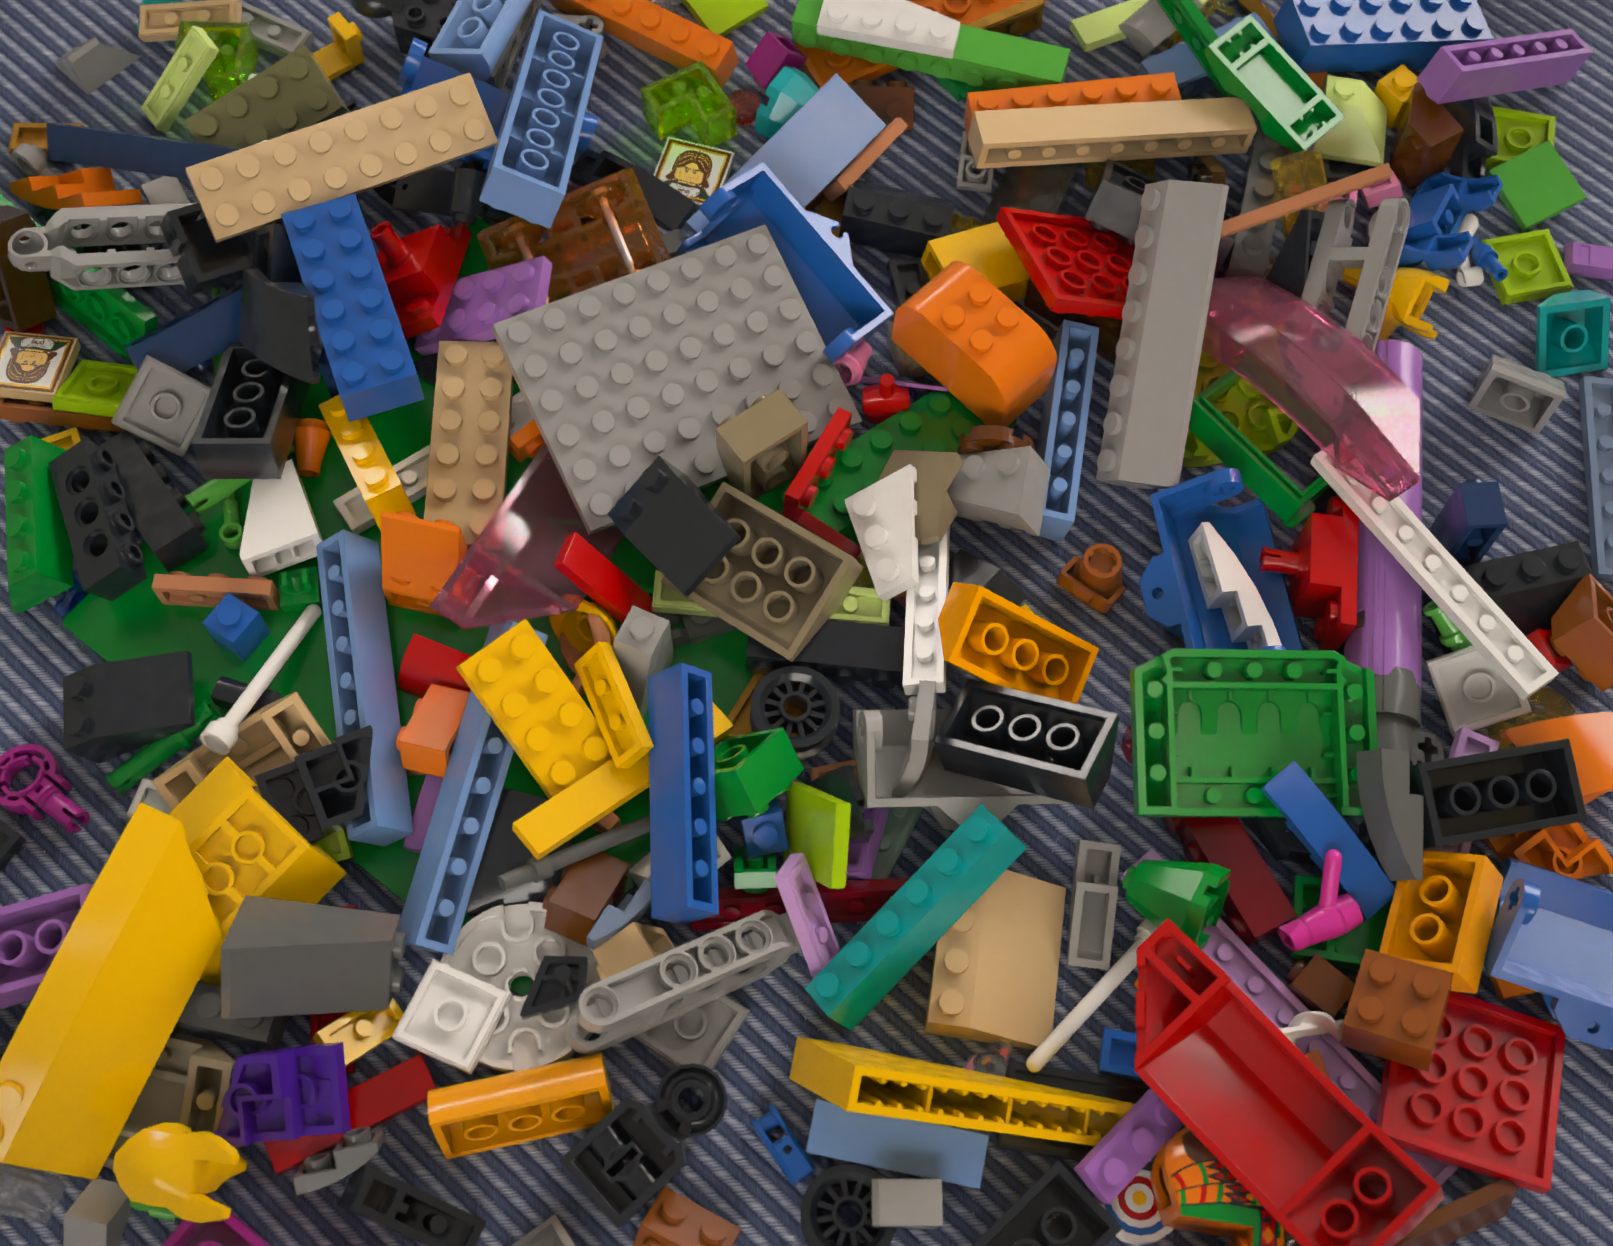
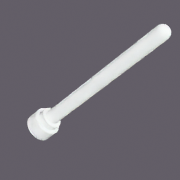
(222, 734)
(1090, 1002)

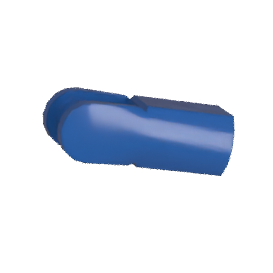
(787, 1150)

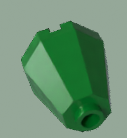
(1182, 891)

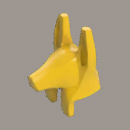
(1407, 299)
(177, 1169)

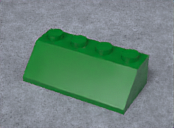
(35, 529)

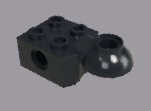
(410, 18)
(644, 1143)

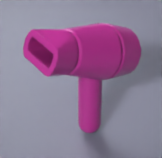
(1330, 918)

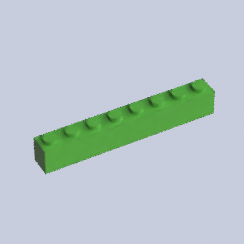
(979, 56)

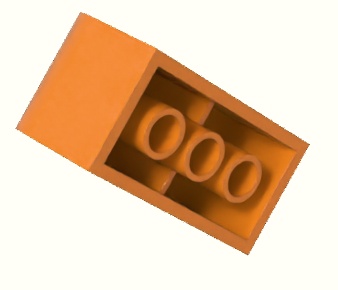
(976, 344)

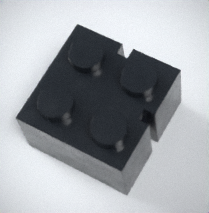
(202, 260)

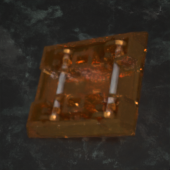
(588, 252)

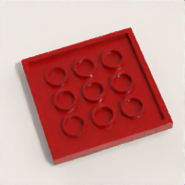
(1070, 261)
(1485, 1097)

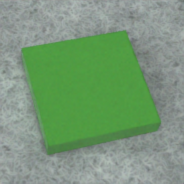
(1537, 186)

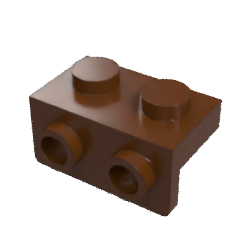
(887, 101)

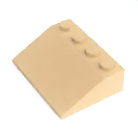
(1000, 965)

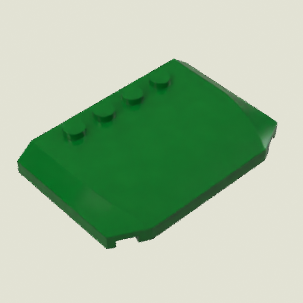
(1229, 720)

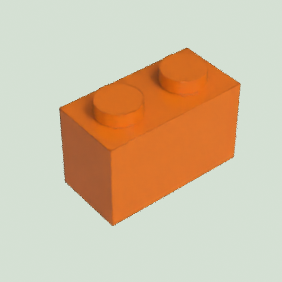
(432, 730)

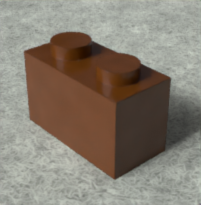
(584, 895)

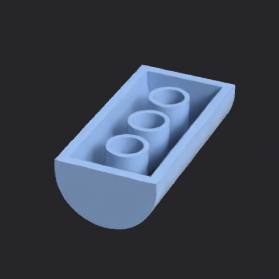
(477, 35)

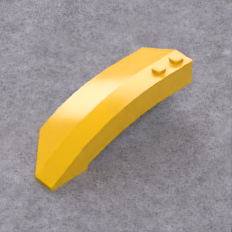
(107, 1002)

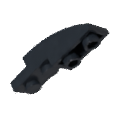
(1478, 139)
(667, 204)

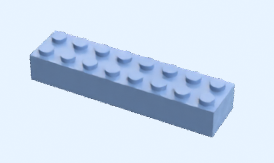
(542, 120)

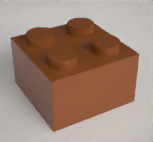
(1396, 1009)

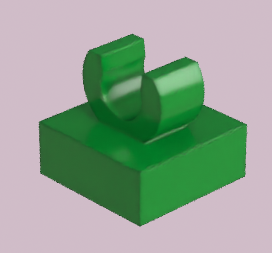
(299, 589)

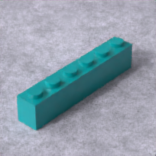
(915, 918)

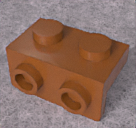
(681, 1222)

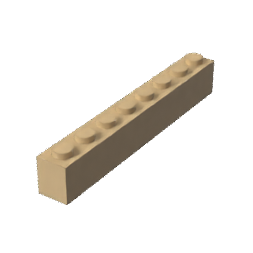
(1110, 132)

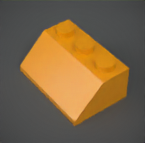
(1446, 916)

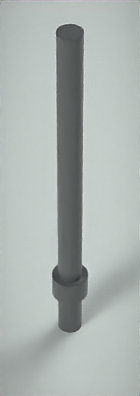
(544, 868)

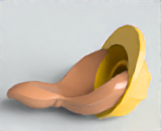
(580, 632)

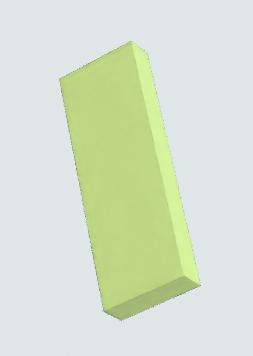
(180, 78)

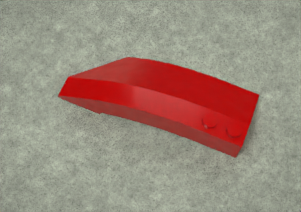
(1268, 1106)

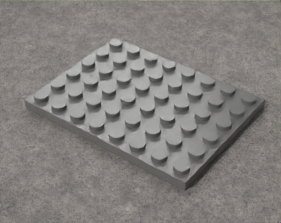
(662, 362)

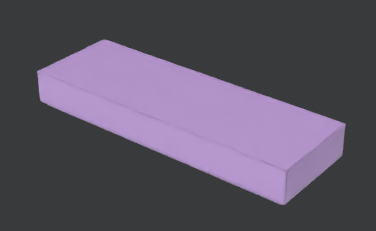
(807, 913)

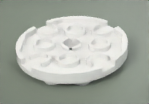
(510, 945)

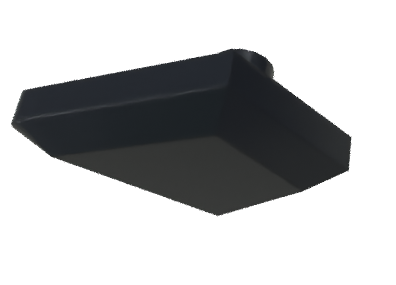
(556, 985)

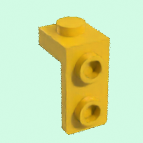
(344, 51)

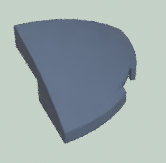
(615, 919)

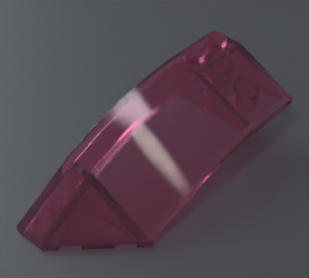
(1319, 379)

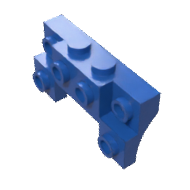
(1437, 216)

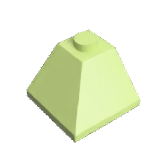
(1362, 131)

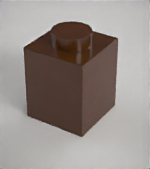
(1319, 985)

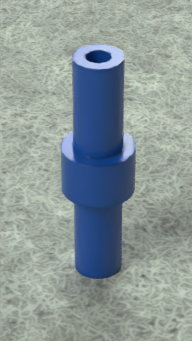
(1487, 259)

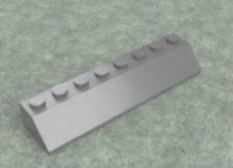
(1161, 334)

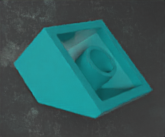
(1573, 333)

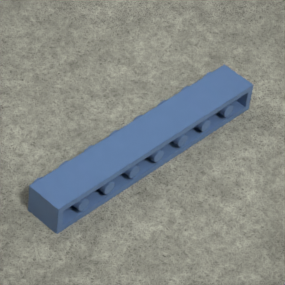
(364, 678)
(458, 827)

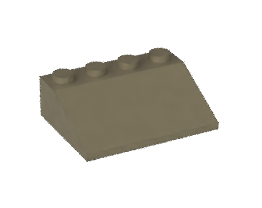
(776, 579)

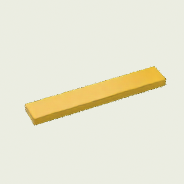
(591, 800)

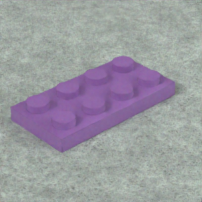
(488, 299)

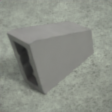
(643, 650)

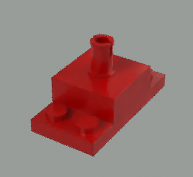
(421, 272)
(1322, 572)

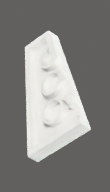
(891, 25)

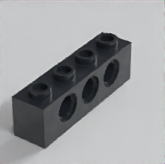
(97, 520)

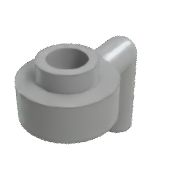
(32, 162)

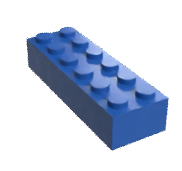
(1375, 32)
(353, 307)

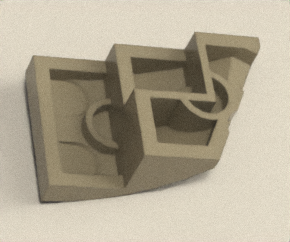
(934, 477)

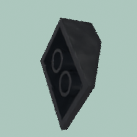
(674, 525)
(127, 704)

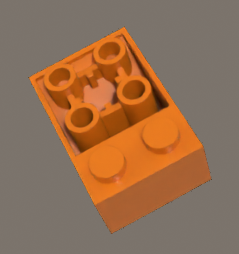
(418, 558)

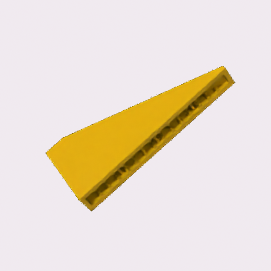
(949, 1095)

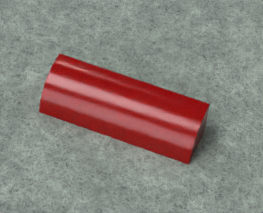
(428, 664)

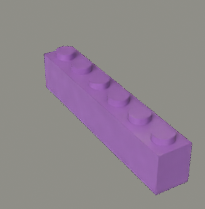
(1503, 65)

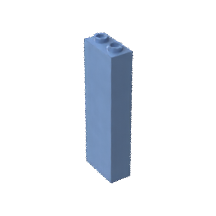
(812, 145)

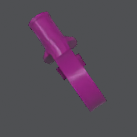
(42, 790)

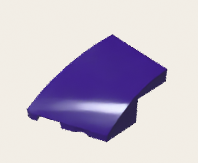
(286, 1095)

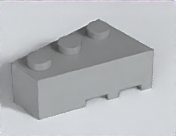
(1002, 488)

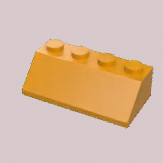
(1012, 645)

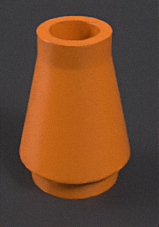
(310, 445)

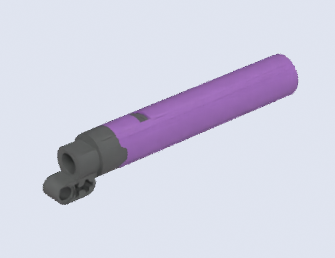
(1391, 608)

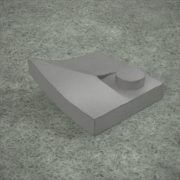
(921, 746)

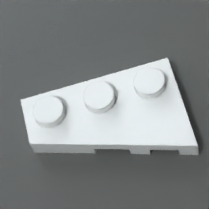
(886, 531)

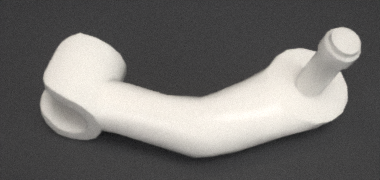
(1466, 274)

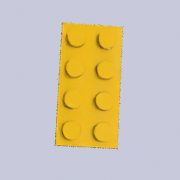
(536, 708)

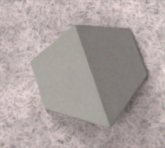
(93, 64)

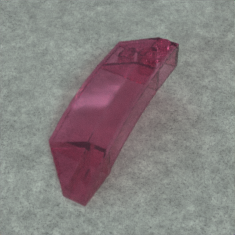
(512, 561)

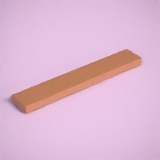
(1305, 200)

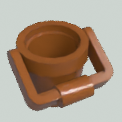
(1095, 577)

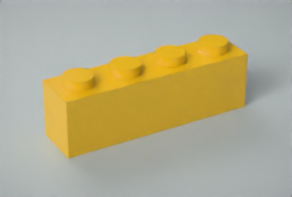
(366, 461)

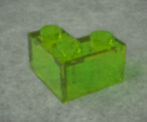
(235, 58)
(692, 100)

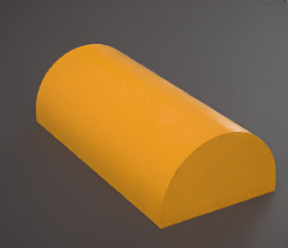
(520, 1106)

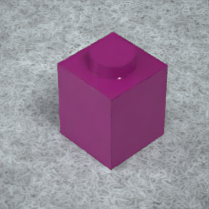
(771, 56)

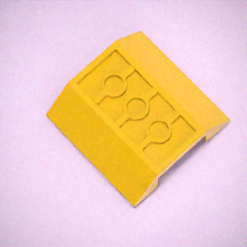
(248, 851)

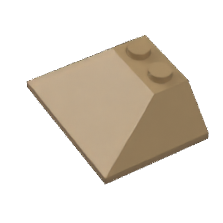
(264, 742)

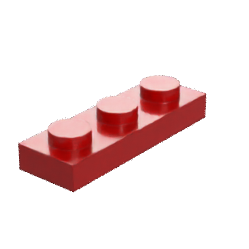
(820, 461)

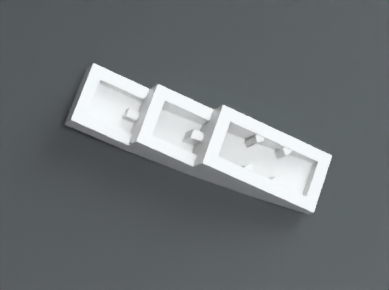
(1230, 588)

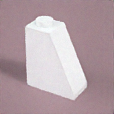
(278, 524)

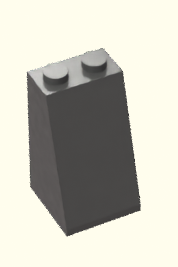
(309, 960)

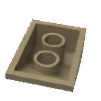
(763, 444)

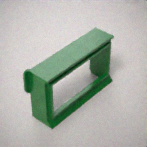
(1240, 453)

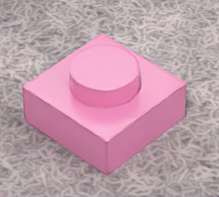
(1376, 193)

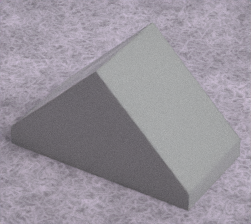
(907, 1203)
(97, 1216)

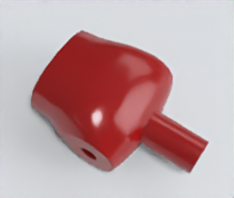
(884, 399)

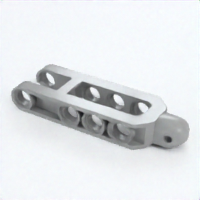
(49, 247)
(1377, 262)
(641, 994)

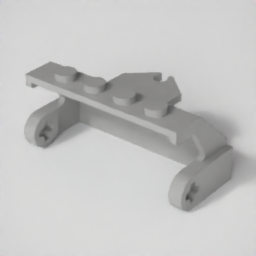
(950, 797)

